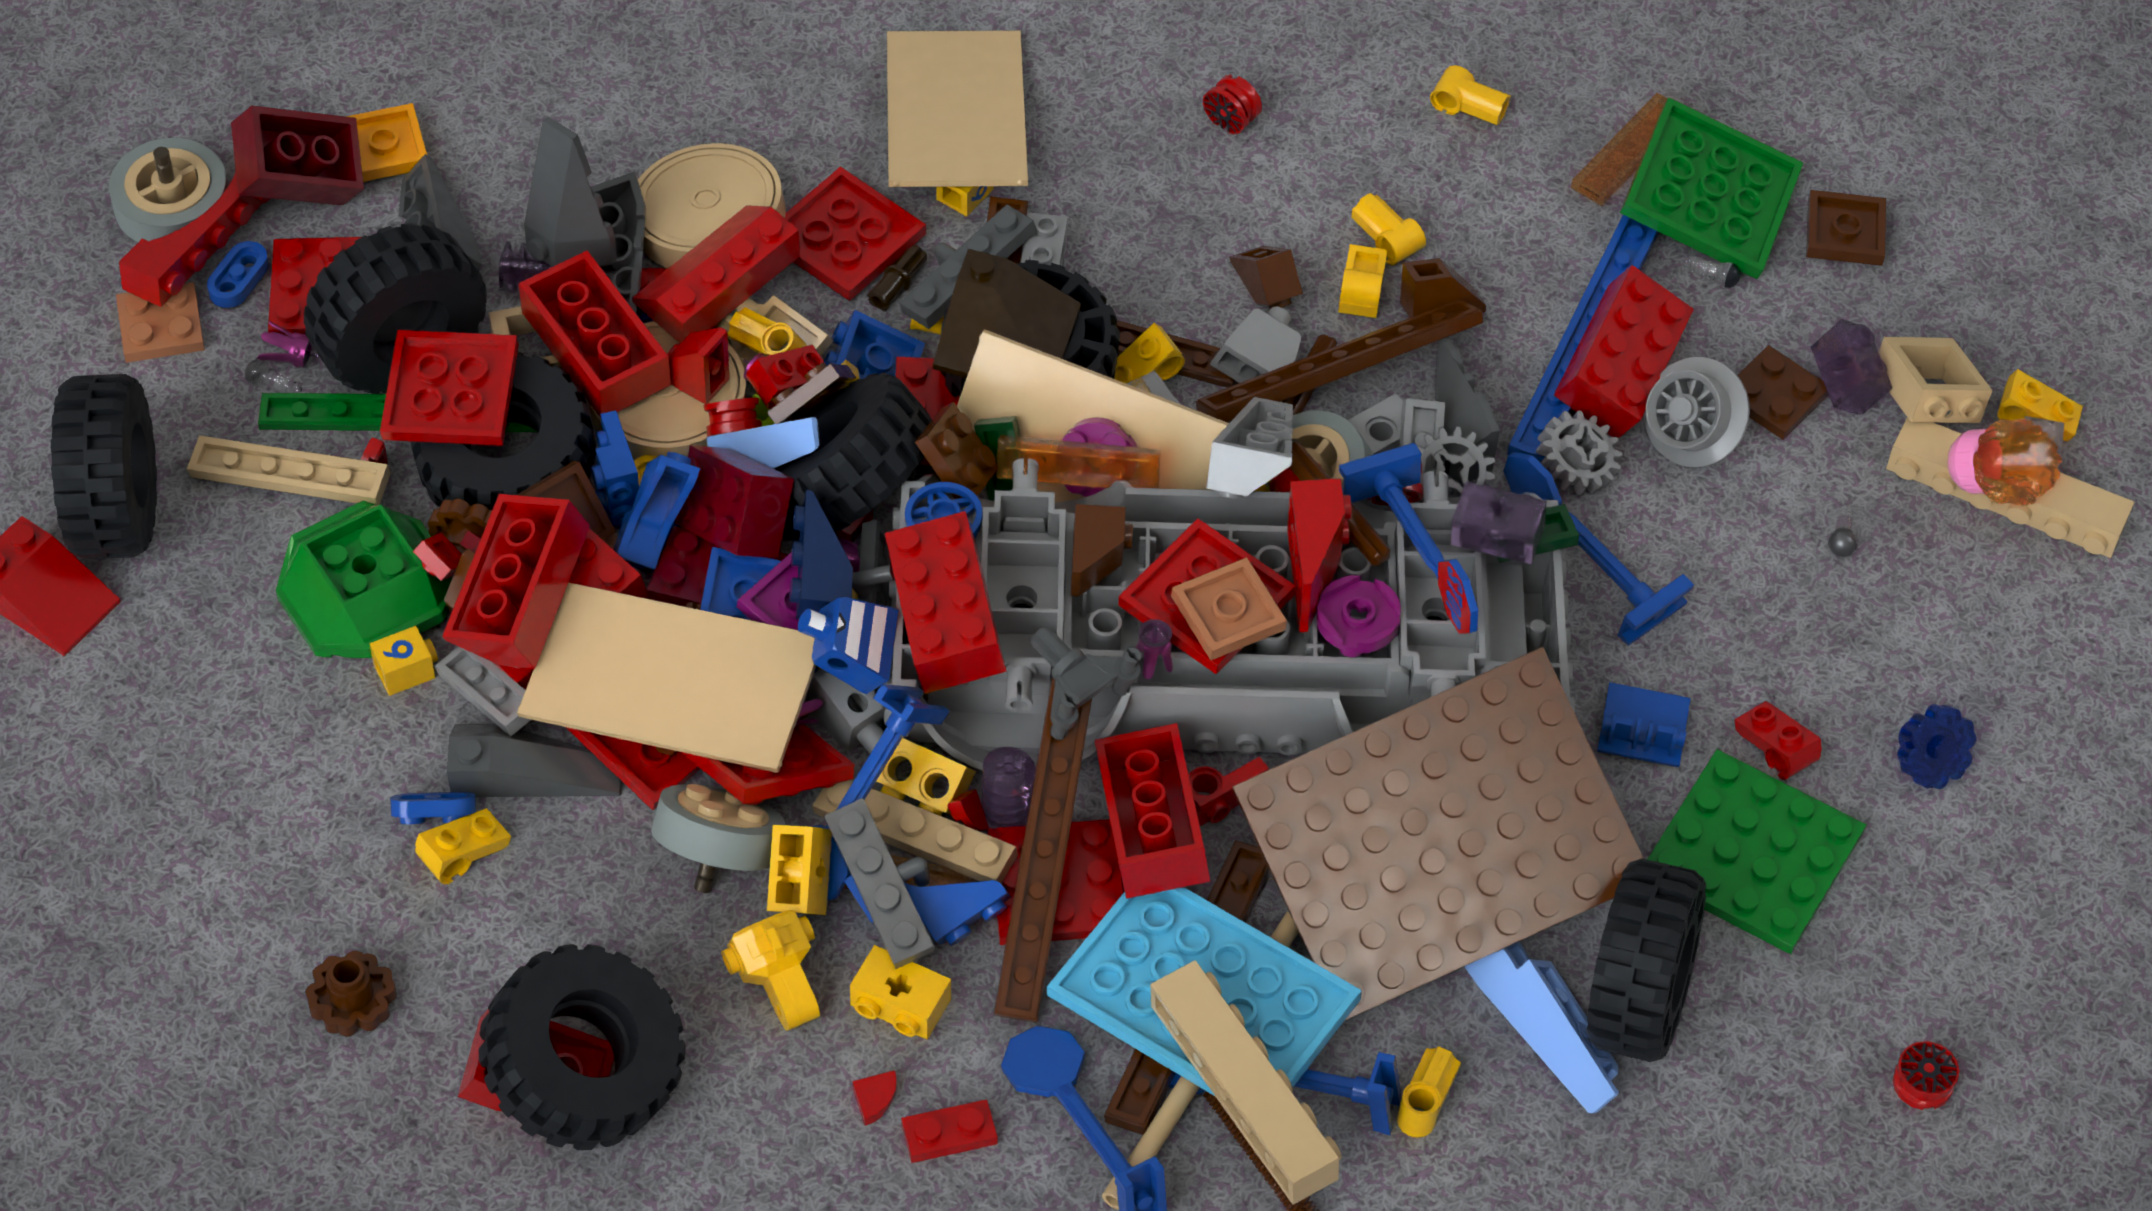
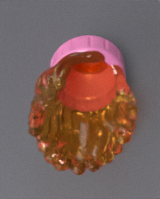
(2006, 462)

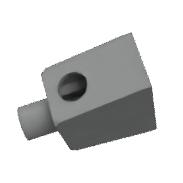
(1258, 345)
(846, 712)

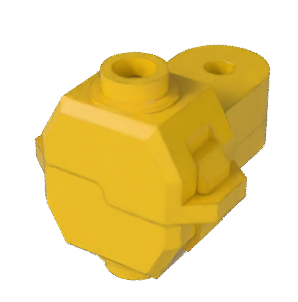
(771, 957)

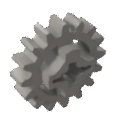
(1579, 452)
(1466, 457)

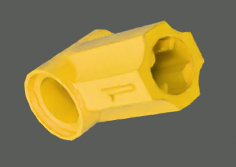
(1460, 92)
(1388, 228)
(762, 333)
(1427, 1091)

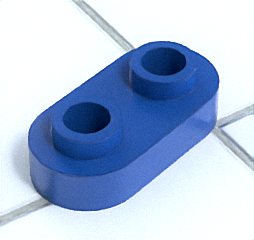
(234, 276)
(414, 807)

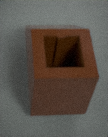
(1433, 284)

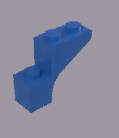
(656, 505)
(951, 907)

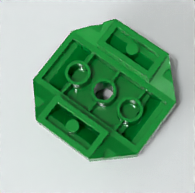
(342, 606)

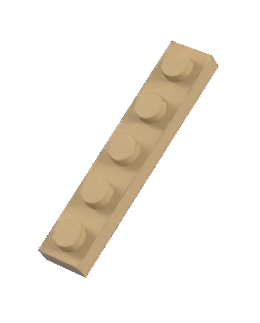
(288, 470)
(929, 834)

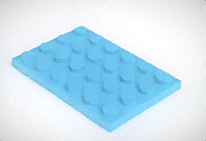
(1145, 937)

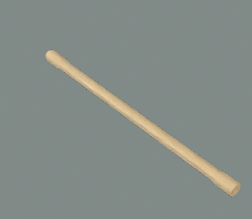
(1180, 1095)

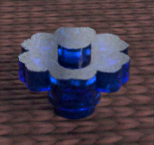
(1936, 746)

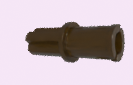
(897, 278)

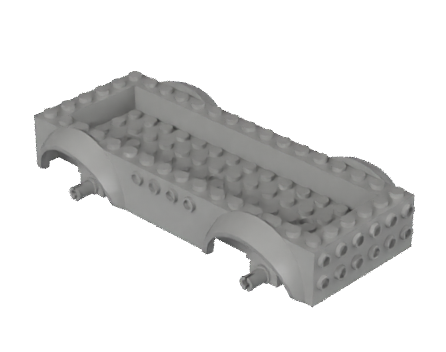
(1274, 693)

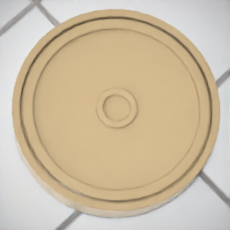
(698, 192)
(670, 417)

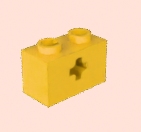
(799, 869)
(905, 996)

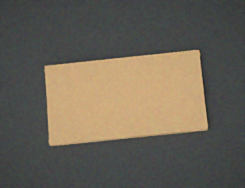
(956, 109)
(1057, 394)
(671, 677)

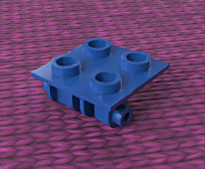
(1644, 724)

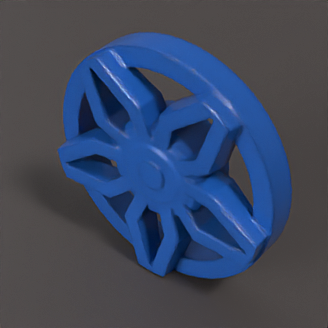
(943, 505)

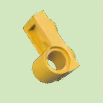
(1362, 281)
(1149, 353)
(2032, 398)
(454, 845)

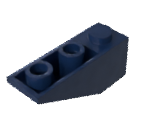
(820, 559)

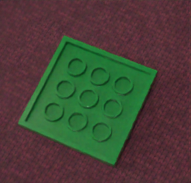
(1712, 188)
(1759, 848)

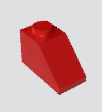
(700, 364)

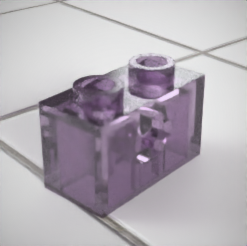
(1851, 367)
(1498, 522)

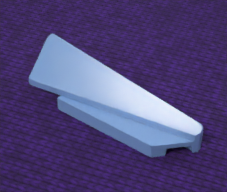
(773, 443)
(1549, 1020)

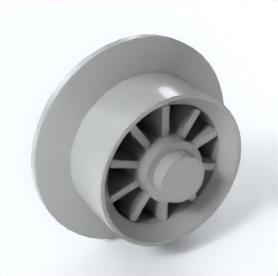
(1697, 412)

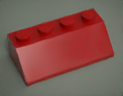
(720, 272)
(517, 579)

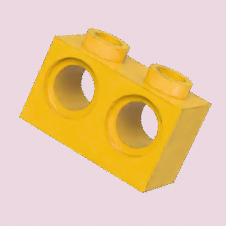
(926, 769)

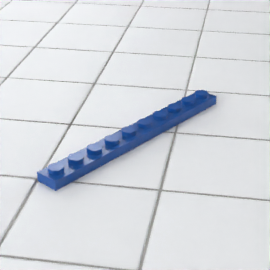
(1626, 248)

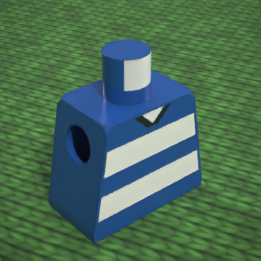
(852, 641)

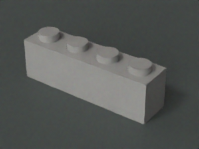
(1251, 448)

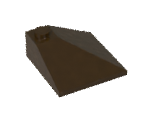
(1005, 301)

